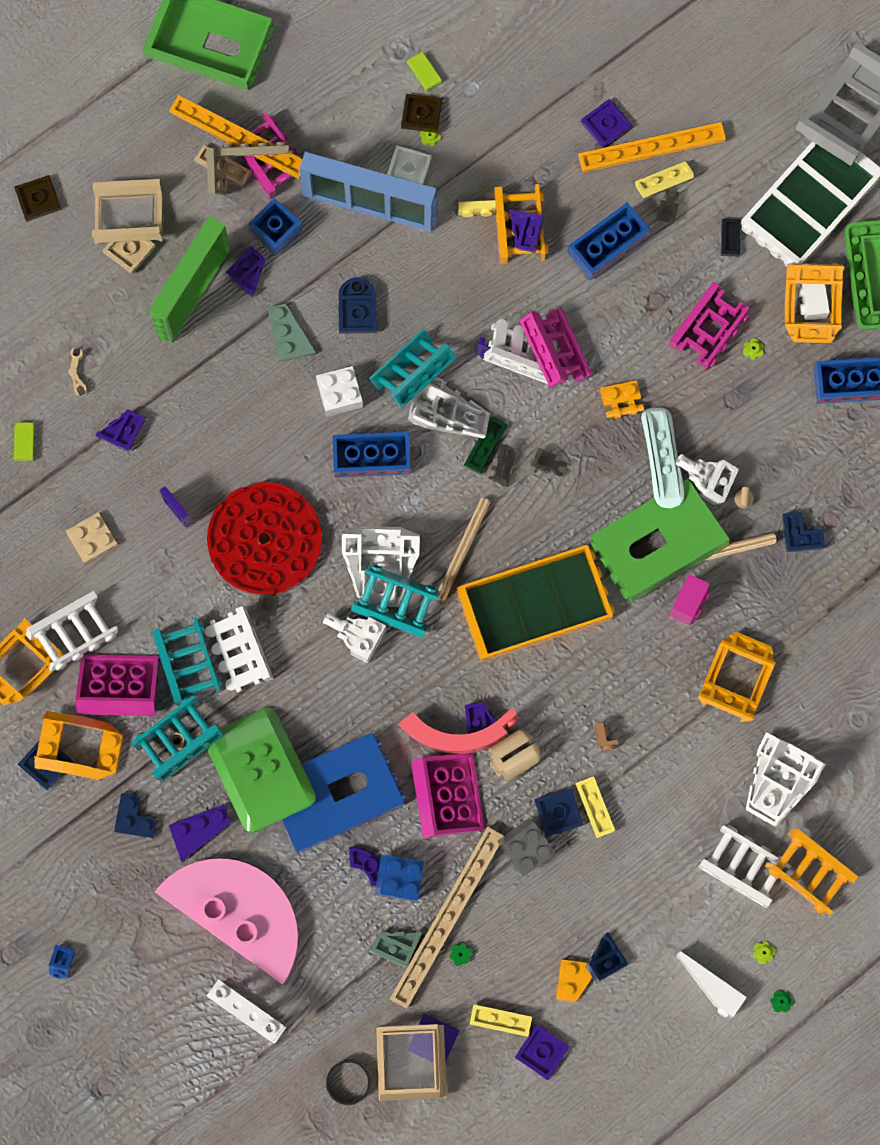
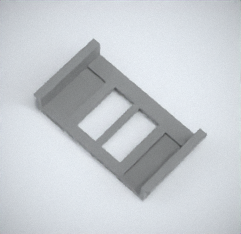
(862, 74)

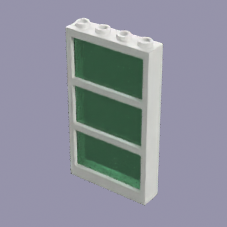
(809, 203)

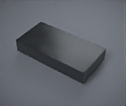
(730, 237)

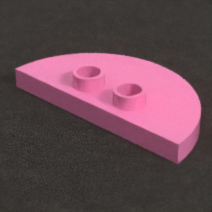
(240, 909)

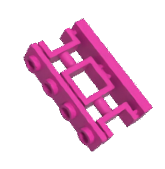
(697, 317)
(545, 350)

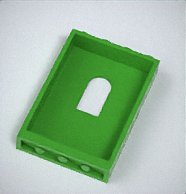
(182, 30)
(190, 279)
(687, 528)

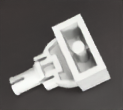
(710, 478)
(361, 636)

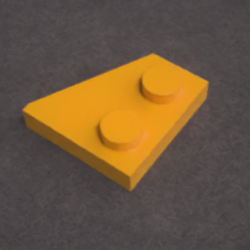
(572, 980)

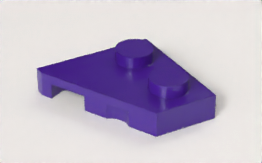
(122, 431)

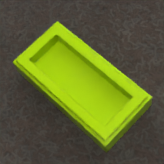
(424, 71)
(24, 442)

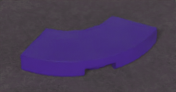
(366, 862)

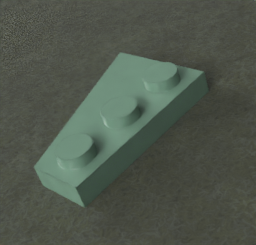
(288, 335)

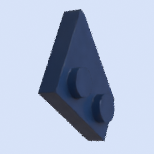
(606, 959)

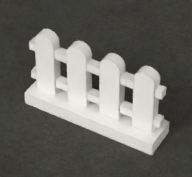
(511, 356)
(239, 640)

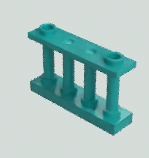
(421, 377)
(381, 612)
(174, 674)
(194, 745)

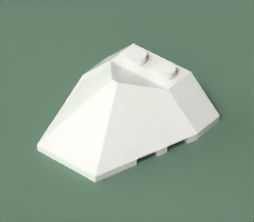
(447, 411)
(389, 547)
(780, 779)

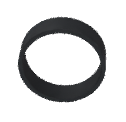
(327, 1082)

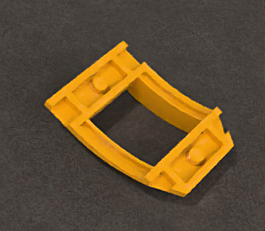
(814, 274)
(8, 693)
(728, 700)
(51, 739)

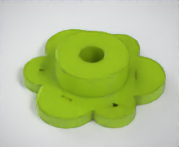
(426, 139)
(753, 353)
(758, 954)

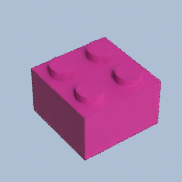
(690, 597)

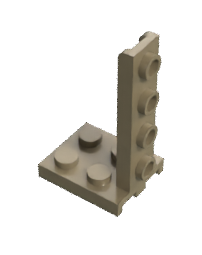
(218, 165)

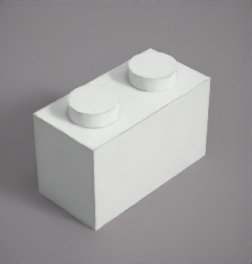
(813, 300)

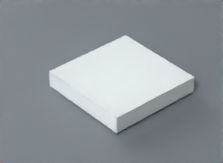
(409, 165)

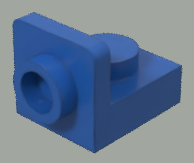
(61, 962)

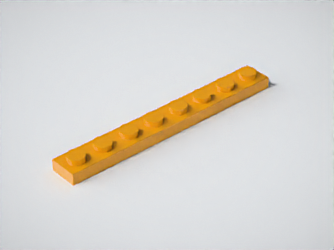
(232, 134)
(651, 147)

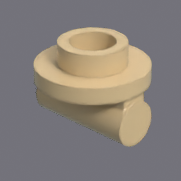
(744, 498)

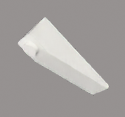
(719, 992)

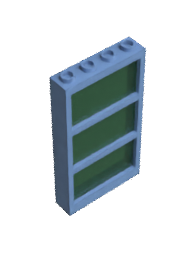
(369, 192)

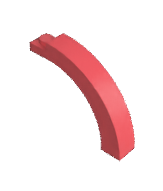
(458, 743)

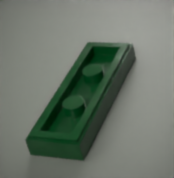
(485, 446)

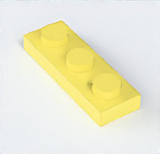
(664, 179)
(595, 807)
(500, 1020)

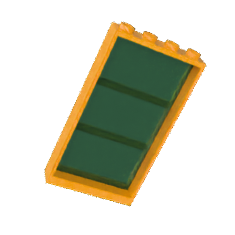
(535, 603)

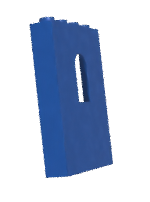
(329, 818)

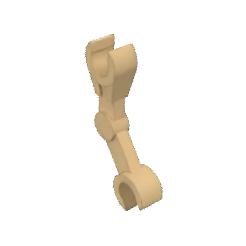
(73, 371)

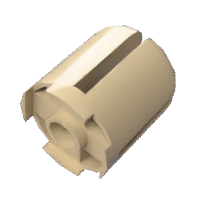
(517, 763)

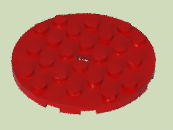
(269, 566)

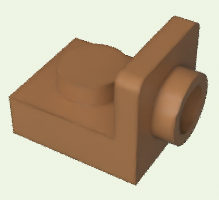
(601, 737)

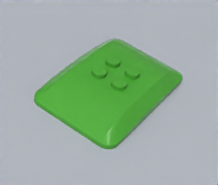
(863, 260)
(261, 770)

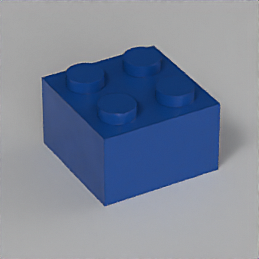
(275, 226)
(399, 878)

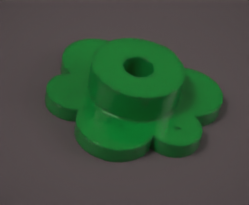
(466, 954)
(777, 1005)

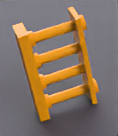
(503, 216)
(828, 863)

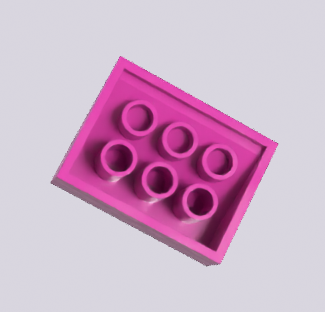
(117, 685)
(447, 795)

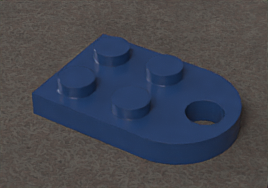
(358, 308)

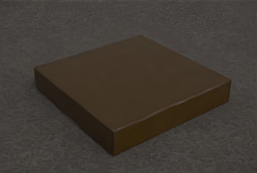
(421, 113)
(37, 198)

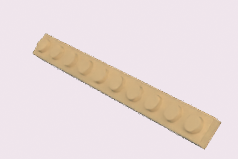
(446, 918)

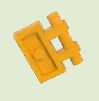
(621, 394)

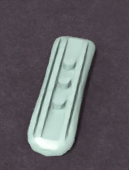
(662, 452)

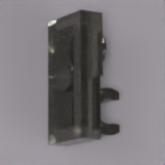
(505, 465)

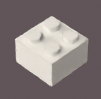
(339, 391)

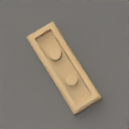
(235, 173)

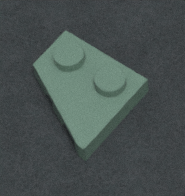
(396, 946)

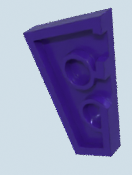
(197, 830)

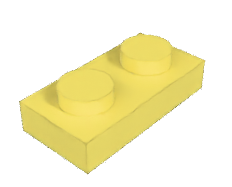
(482, 208)

